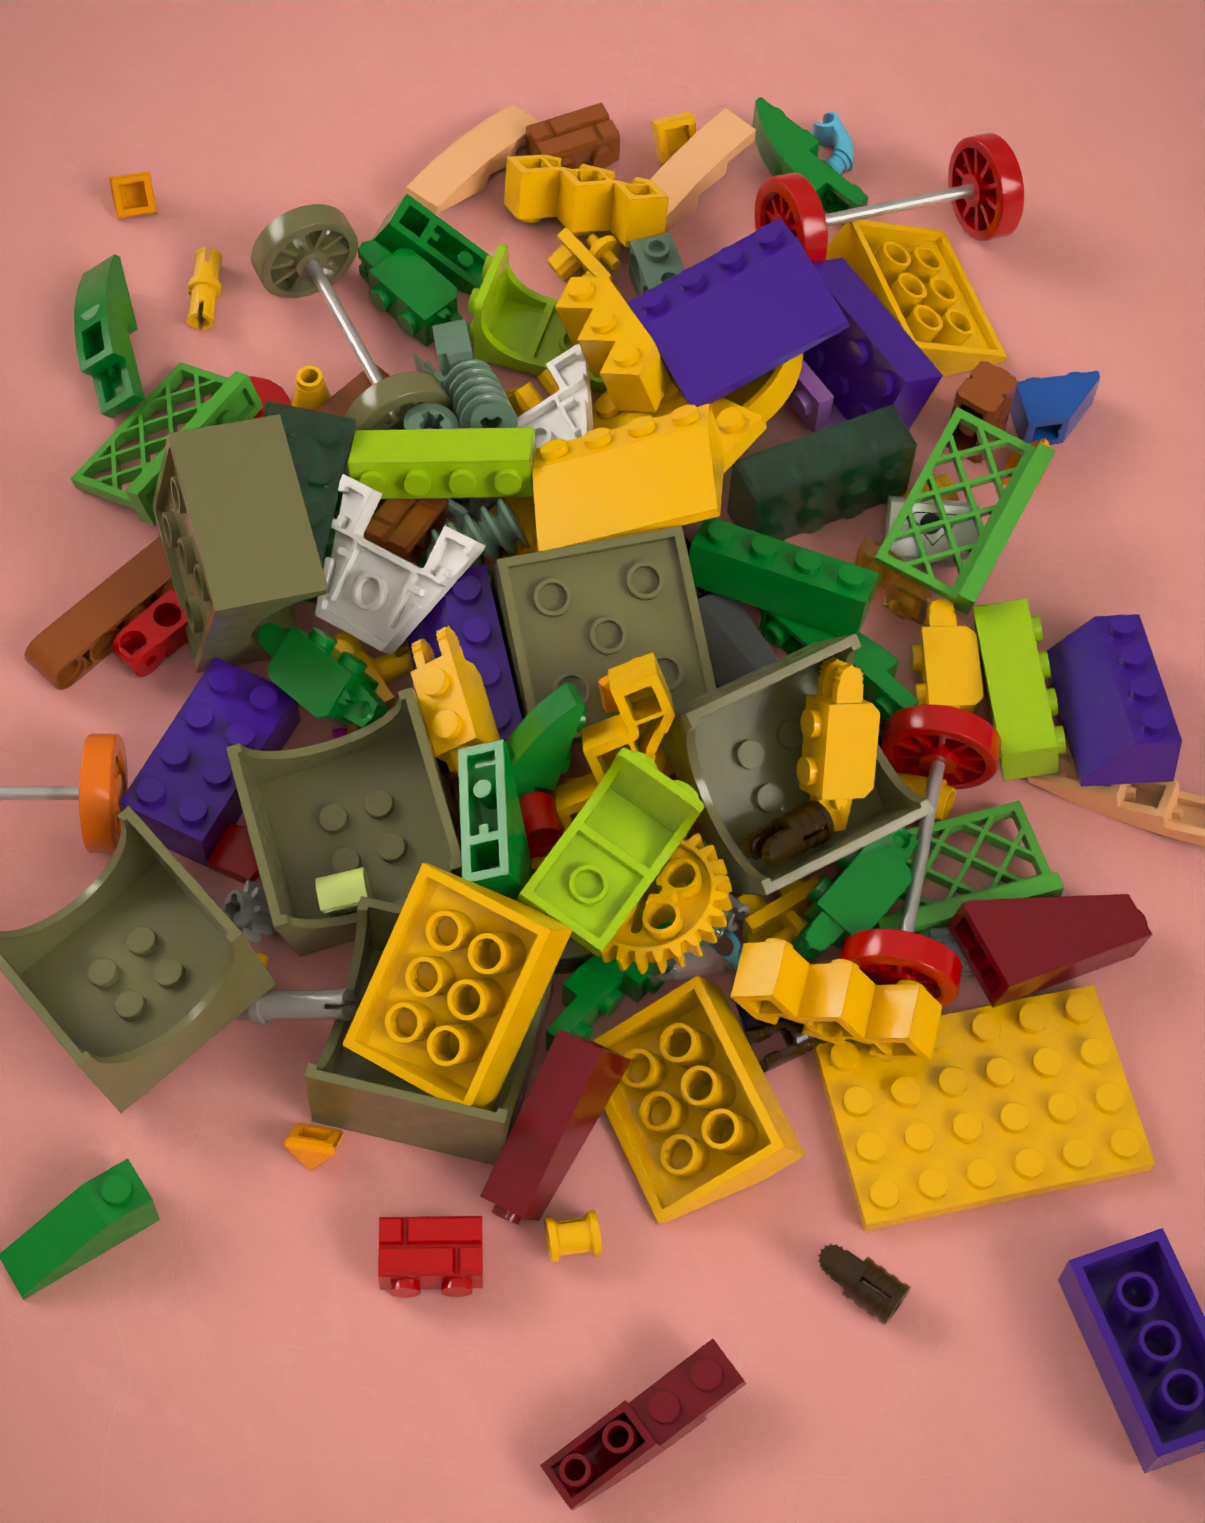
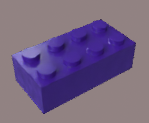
(874, 357)
(188, 782)
(1144, 1343)

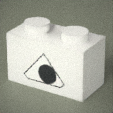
(933, 541)

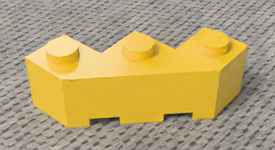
(584, 198)
(614, 343)
(643, 720)
(836, 1001)

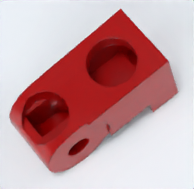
(152, 635)

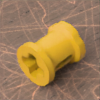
(572, 1236)

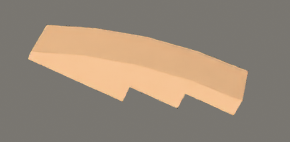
(470, 160)
(701, 163)
(1149, 806)

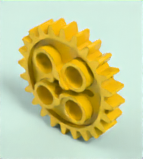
(690, 908)

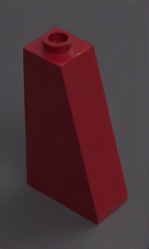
(1044, 941)
(552, 1125)

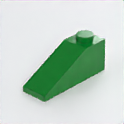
(435, 241)
(491, 820)
(80, 1229)

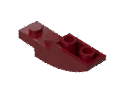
(643, 1427)

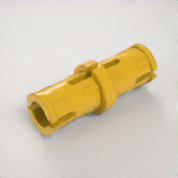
(204, 288)

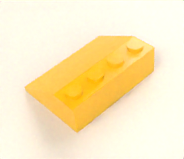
(923, 289)
(629, 479)
(456, 988)
(694, 1103)

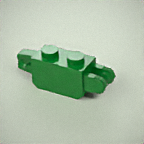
(408, 289)
(320, 676)
(857, 894)

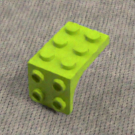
(515, 323)
(613, 849)

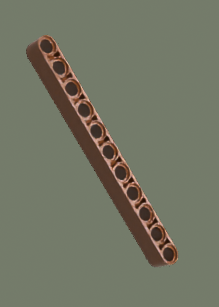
(88, 629)

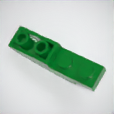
(792, 149)
(102, 336)
(875, 662)
(543, 740)
(598, 991)

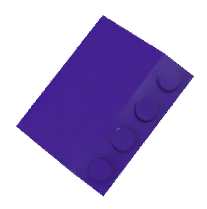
(739, 314)

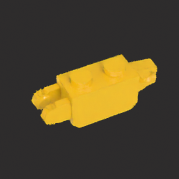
(947, 661)
(451, 698)
(838, 741)

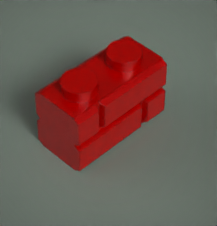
(430, 1254)

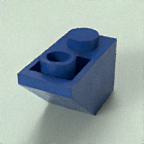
(1052, 405)

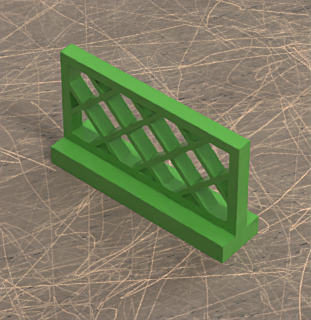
(232, 402)
(1002, 517)
(938, 914)

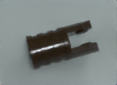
(799, 833)
(793, 1037)
(850, 1273)

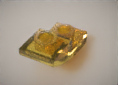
(902, 595)

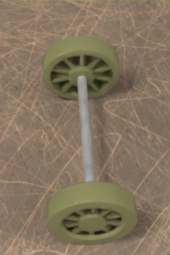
(306, 255)

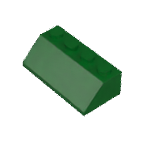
(782, 577)

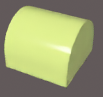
(342, 891)

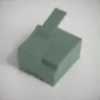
(452, 347)

